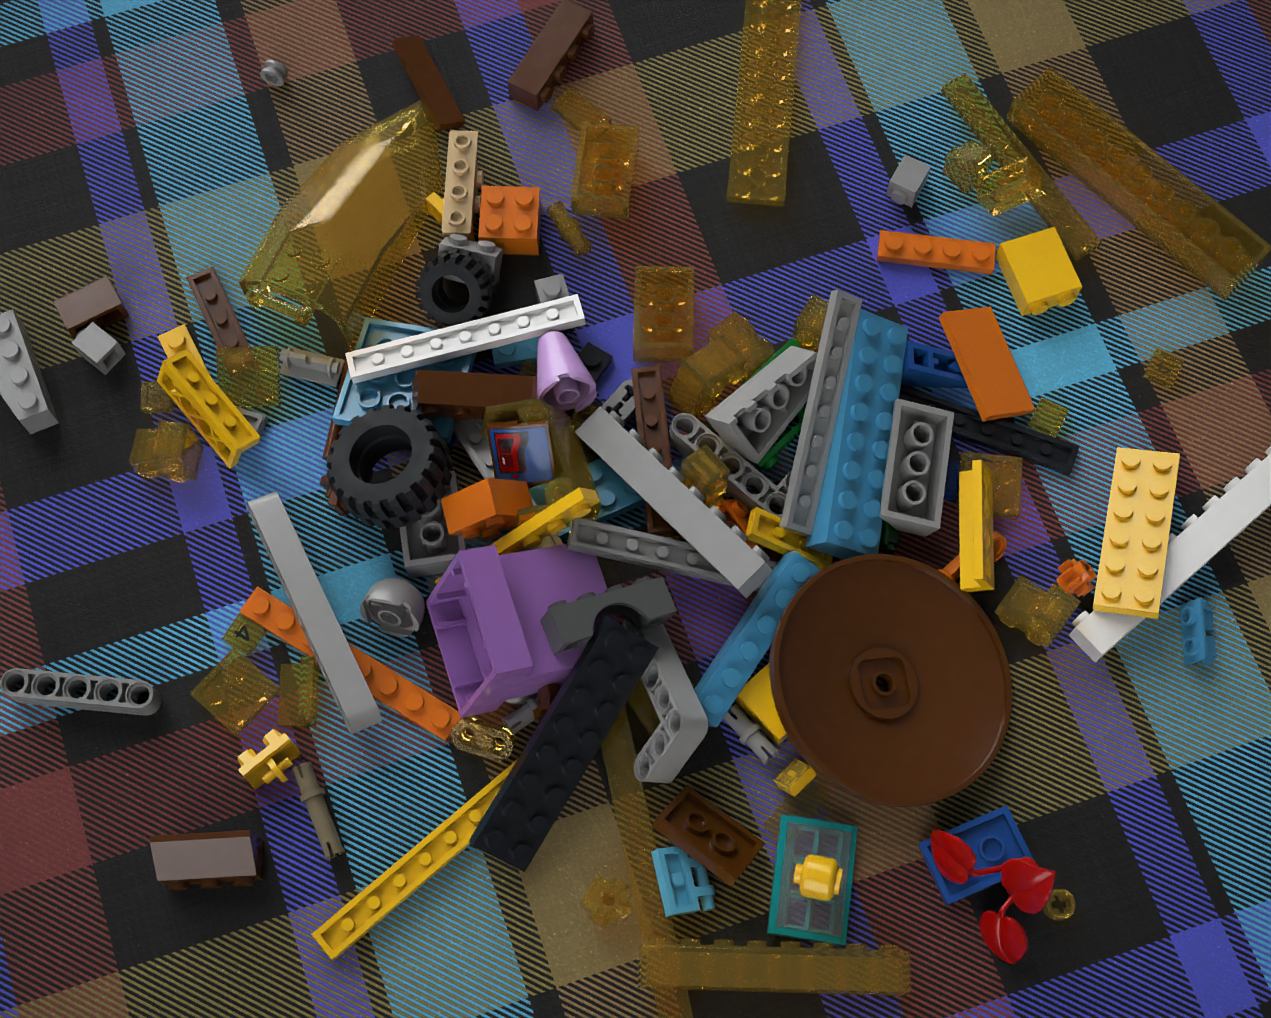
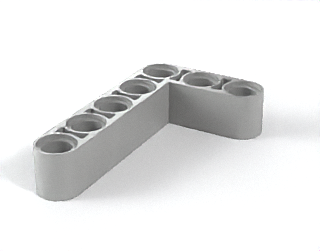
(745, 474)
(677, 706)

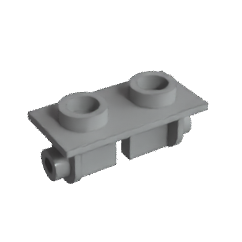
(311, 366)

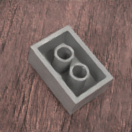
(427, 542)

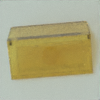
(299, 693)

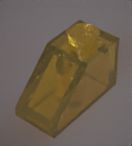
(968, 163)

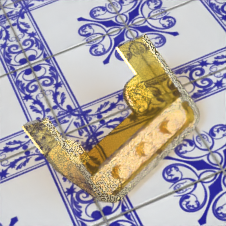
(567, 451)

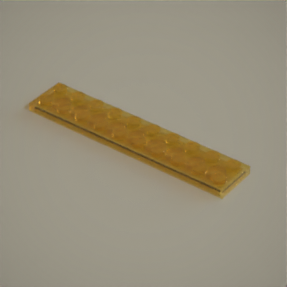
(764, 102)

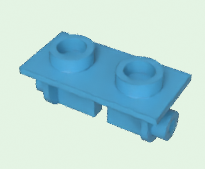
(1195, 622)

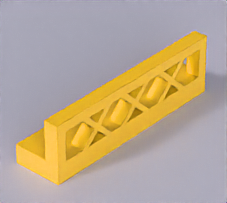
(207, 407)
(976, 528)

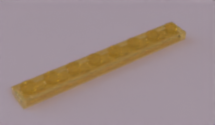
(993, 130)

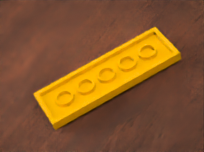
(1136, 533)

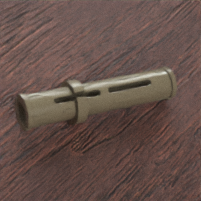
(319, 813)

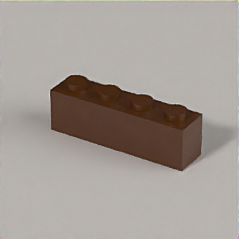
(551, 55)
(466, 393)

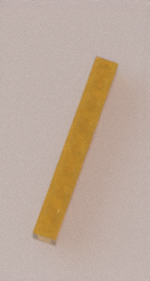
(774, 968)

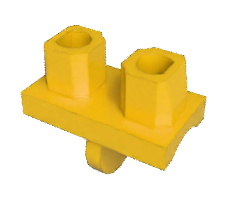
(270, 762)

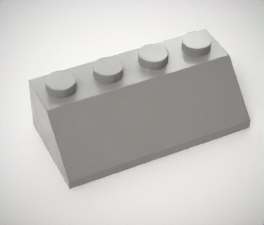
(916, 467)

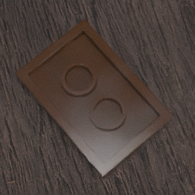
(708, 835)

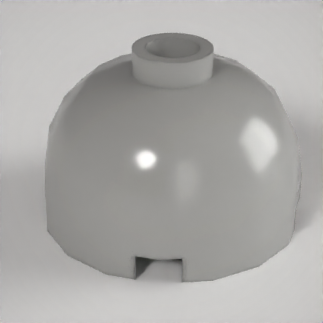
(395, 606)

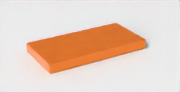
(986, 363)

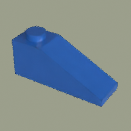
(930, 367)

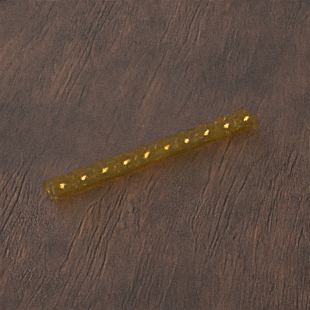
(637, 846)

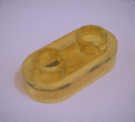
(483, 741)

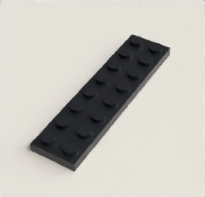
(563, 744)

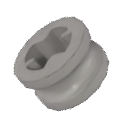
(274, 72)

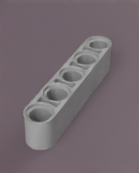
(67, 686)

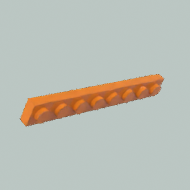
(383, 682)

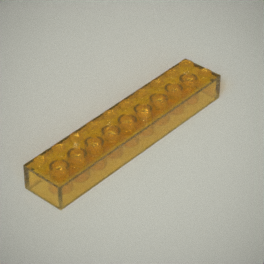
(1138, 183)

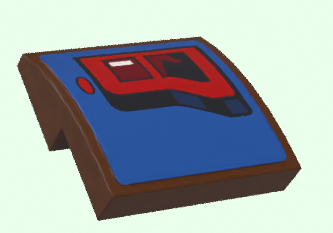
(522, 451)

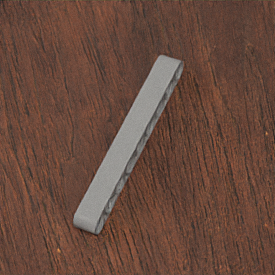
(314, 613)

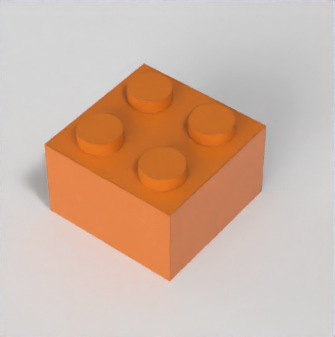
(511, 218)
(485, 508)

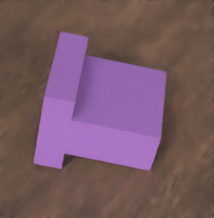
(490, 622)

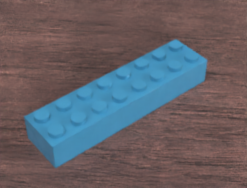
(854, 476)

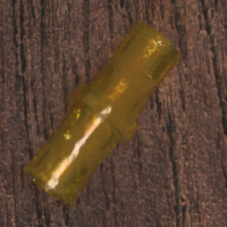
(569, 228)

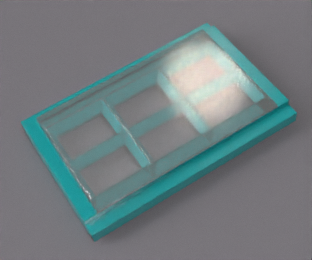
(801, 916)

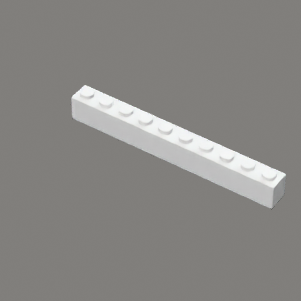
(1187, 552)

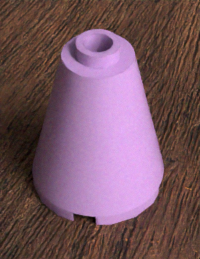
(562, 375)

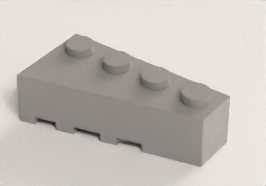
(21, 377)
(765, 404)

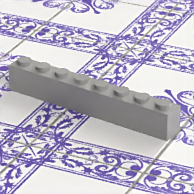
(675, 502)

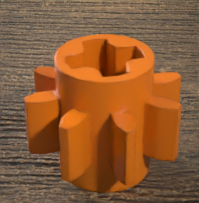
(1076, 577)

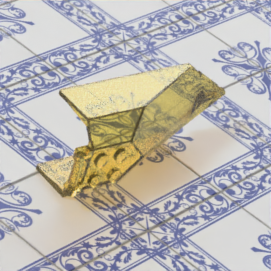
(349, 225)

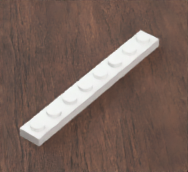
(464, 338)

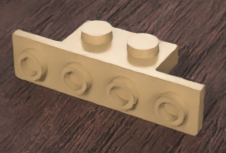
(461, 184)

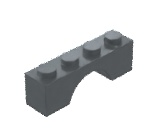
(642, 604)

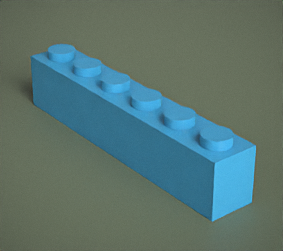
(751, 637)

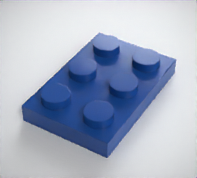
(992, 839)

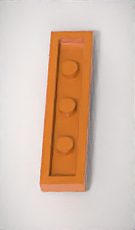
(936, 252)

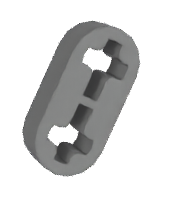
(618, 400)

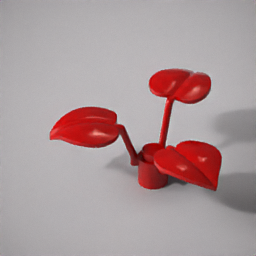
(1021, 877)

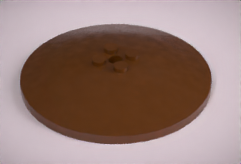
(942, 672)

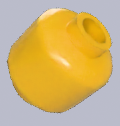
(819, 877)

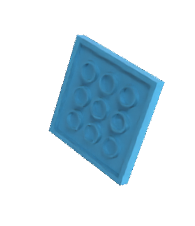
(396, 387)

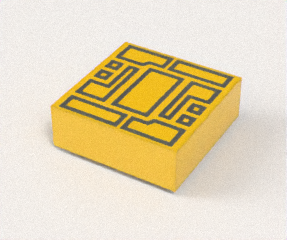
(795, 777)

